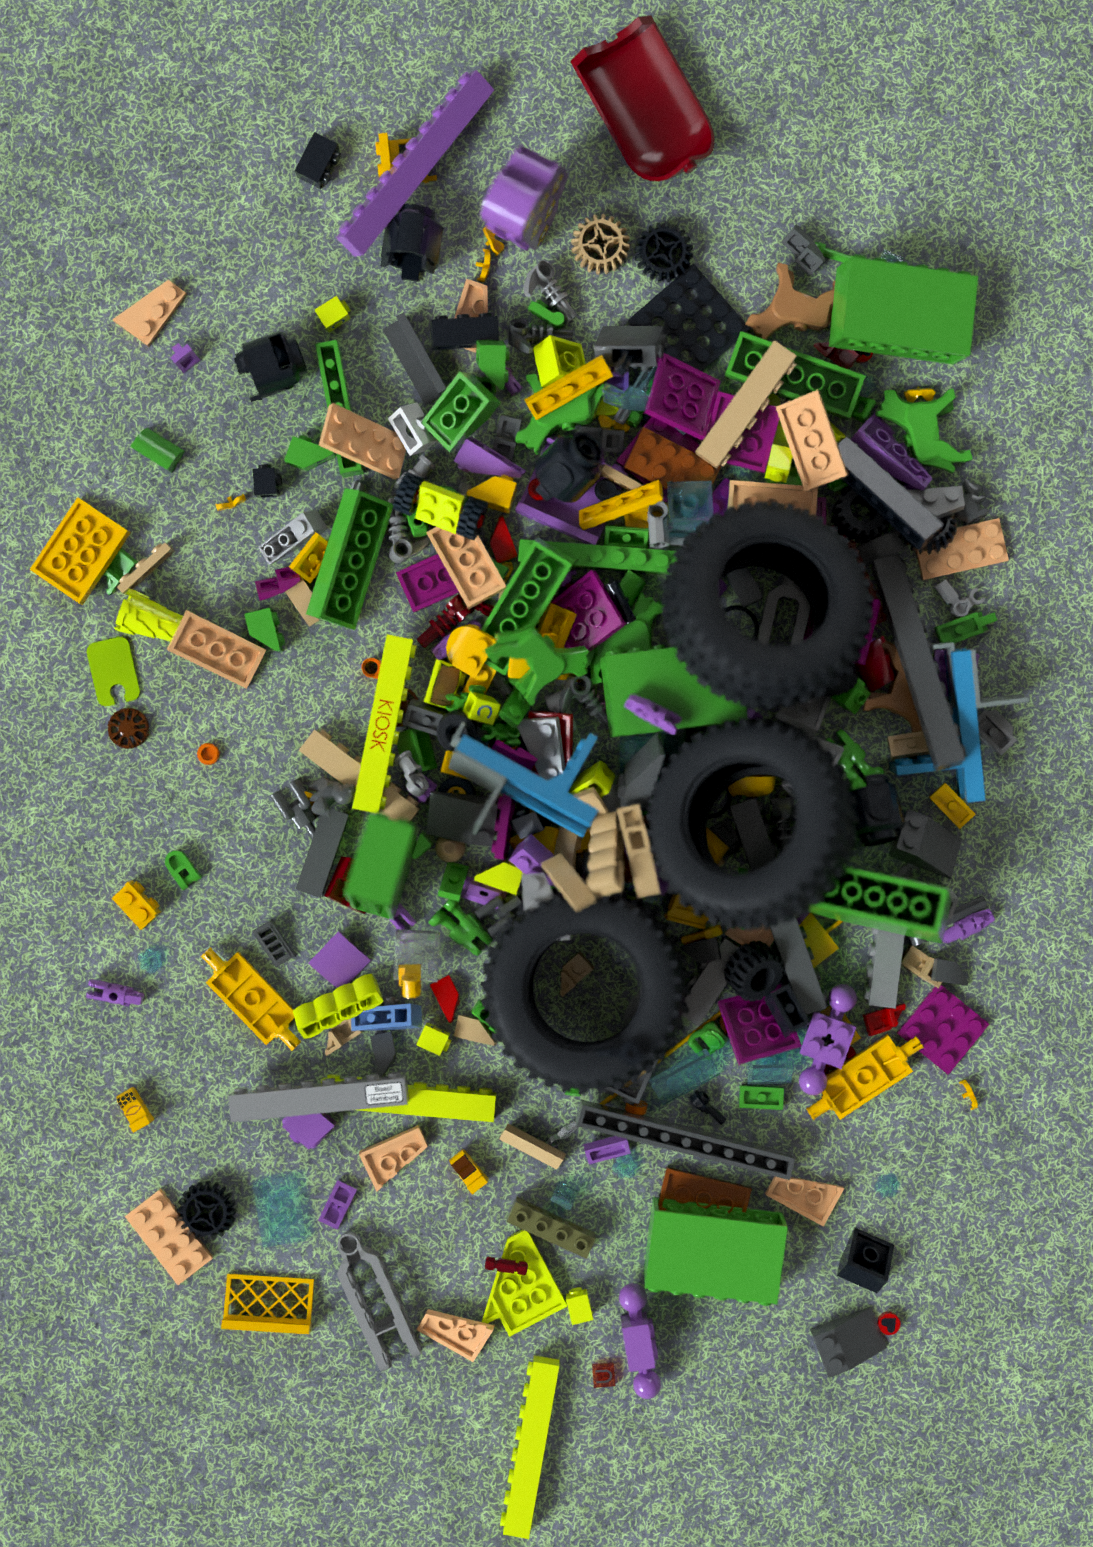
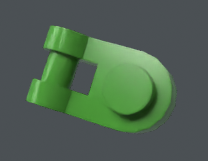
(541, 310)
(178, 861)

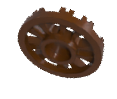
(128, 728)

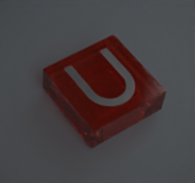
(603, 1375)

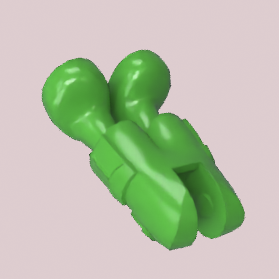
(854, 755)
(464, 931)

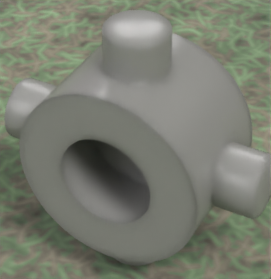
(389, 1000)

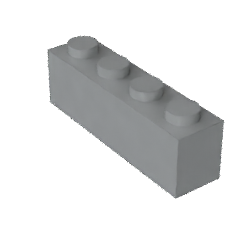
(884, 969)
(708, 984)

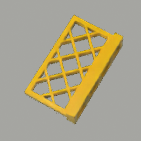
(267, 1323)

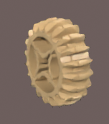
(608, 241)

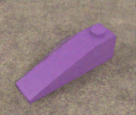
(878, 442)

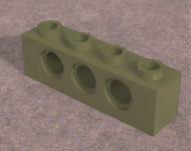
(551, 1227)

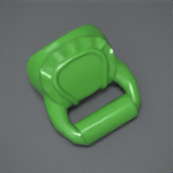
(712, 1036)

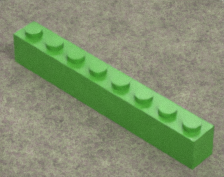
(610, 557)

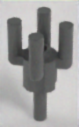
(298, 810)
(506, 908)

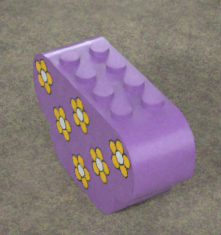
(524, 198)

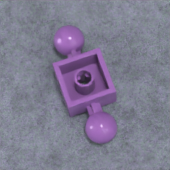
(813, 1079)
(637, 1336)

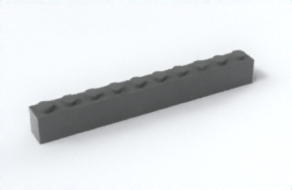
(918, 663)
(788, 936)
(685, 1139)

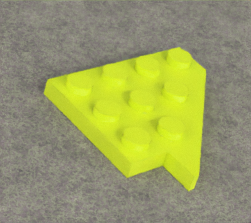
(523, 1298)

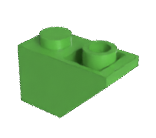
(491, 360)
(307, 455)
(263, 627)

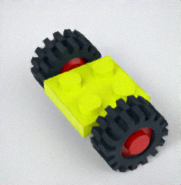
(440, 506)

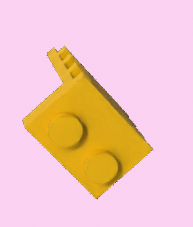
(389, 151)

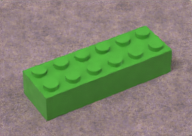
(836, 384)
(349, 558)
(528, 593)

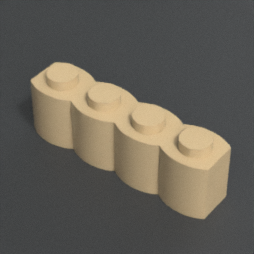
(606, 855)

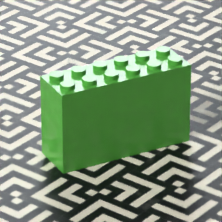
(903, 310)
(664, 681)
(381, 865)
(887, 904)
(715, 1252)

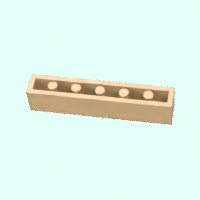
(745, 405)
(346, 769)

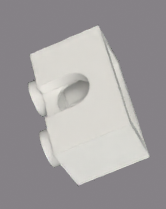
(411, 417)

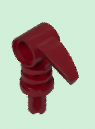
(456, 611)

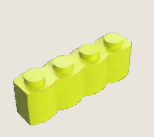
(337, 1006)

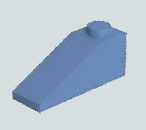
(389, 1018)

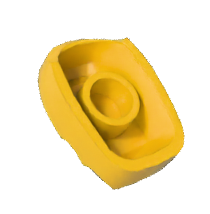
(753, 786)

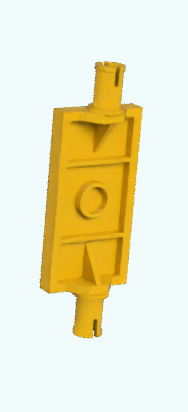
(251, 998)
(865, 1076)

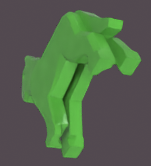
(573, 413)
(922, 428)
(630, 636)
(543, 659)

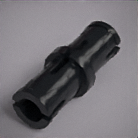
(620, 601)

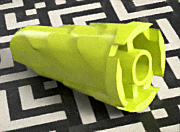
(146, 617)

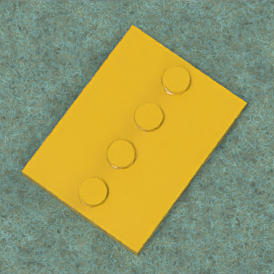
(80, 551)

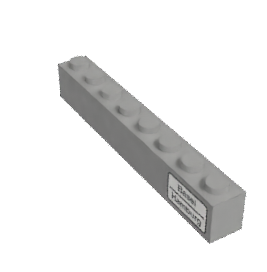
(319, 1097)

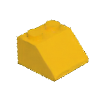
(497, 492)

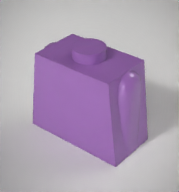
(308, 1128)

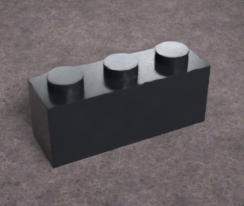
(462, 331)

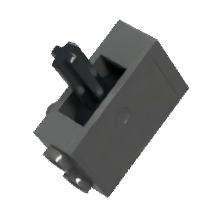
(631, 347)

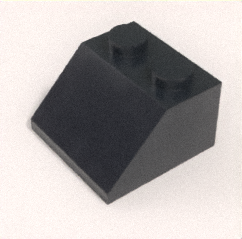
(866, 1261)

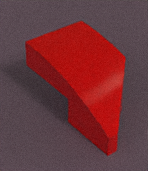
(501, 542)
(447, 996)
(883, 1019)

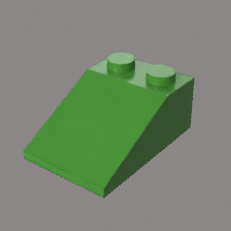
(460, 411)

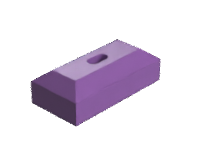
(472, 889)
(606, 1149)

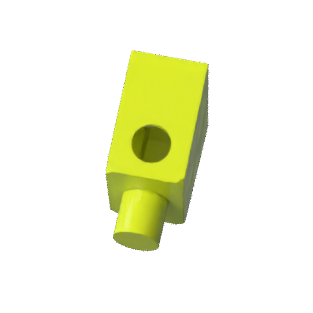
(596, 776)

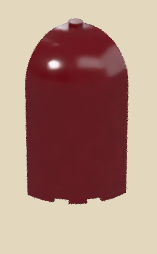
(646, 102)

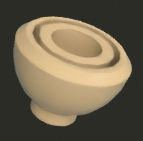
(449, 850)

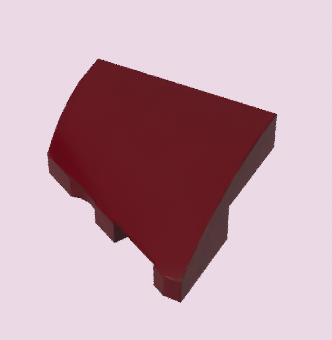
(877, 667)
(339, 882)

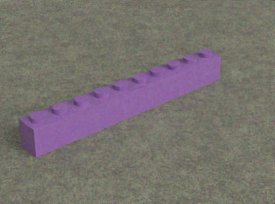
(415, 163)

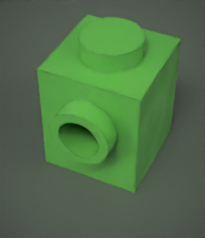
(853, 698)

